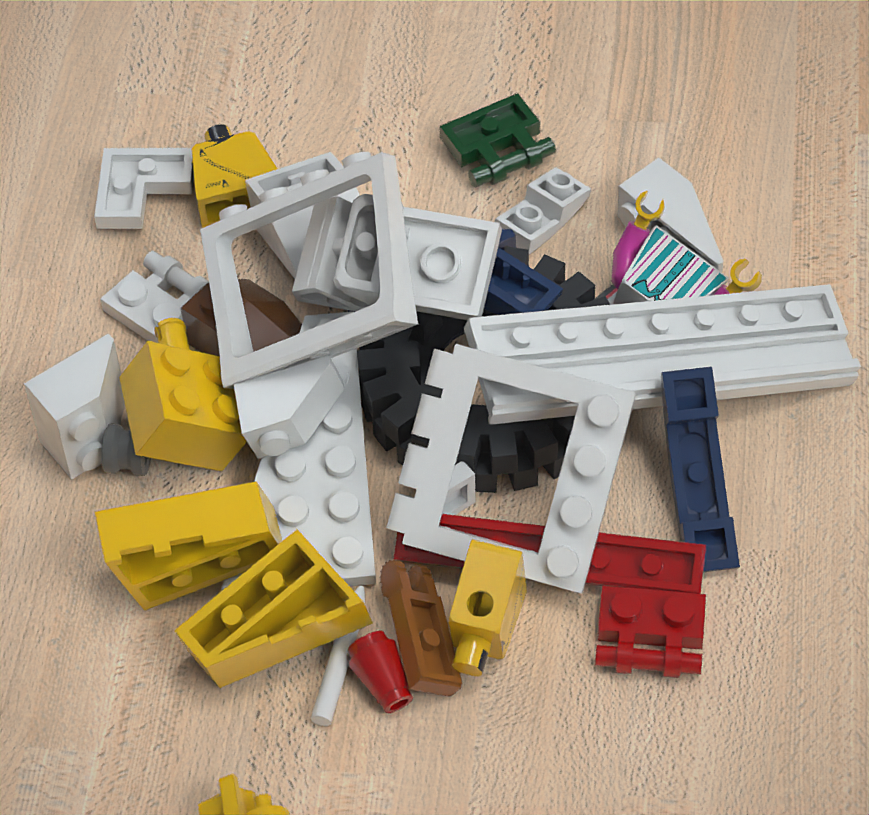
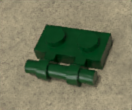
(492, 130)

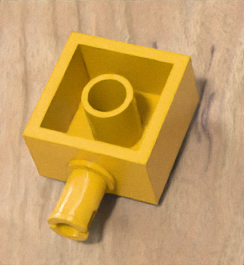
(180, 403)

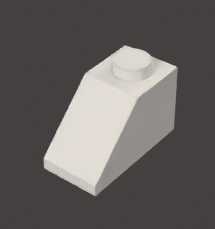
(287, 405)

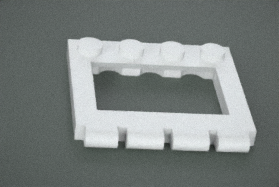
(583, 478)

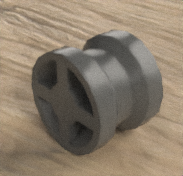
(120, 454)

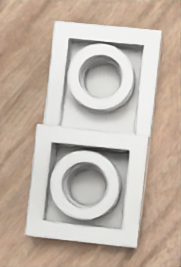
(546, 208)

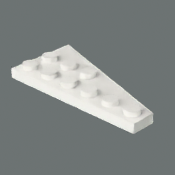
(325, 481)

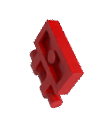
(651, 619)

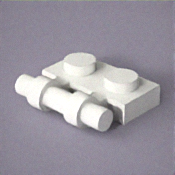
(144, 302)

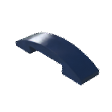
(697, 465)

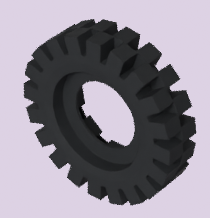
(395, 377)

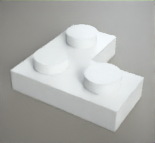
(131, 175)

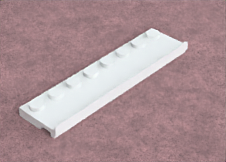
(750, 339)

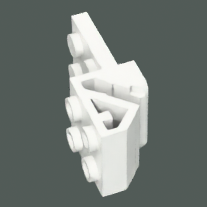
(447, 258)

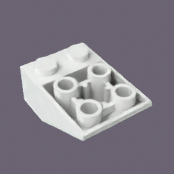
(288, 234)

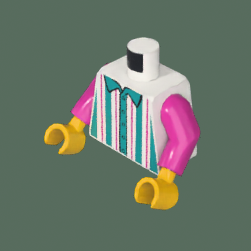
(662, 268)

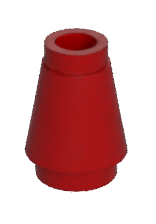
(380, 669)

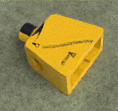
(223, 167)
(486, 605)

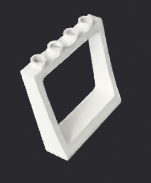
(391, 312)

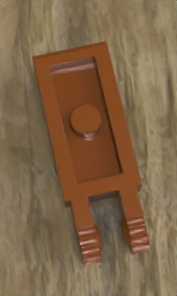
(420, 628)

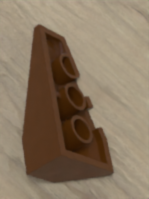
(266, 316)

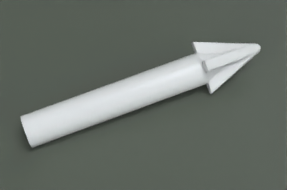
(334, 675)

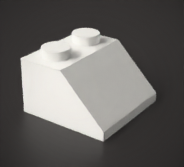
(76, 404)

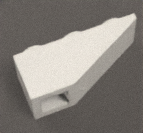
(682, 213)

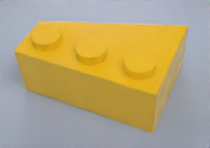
(187, 540)
(273, 613)

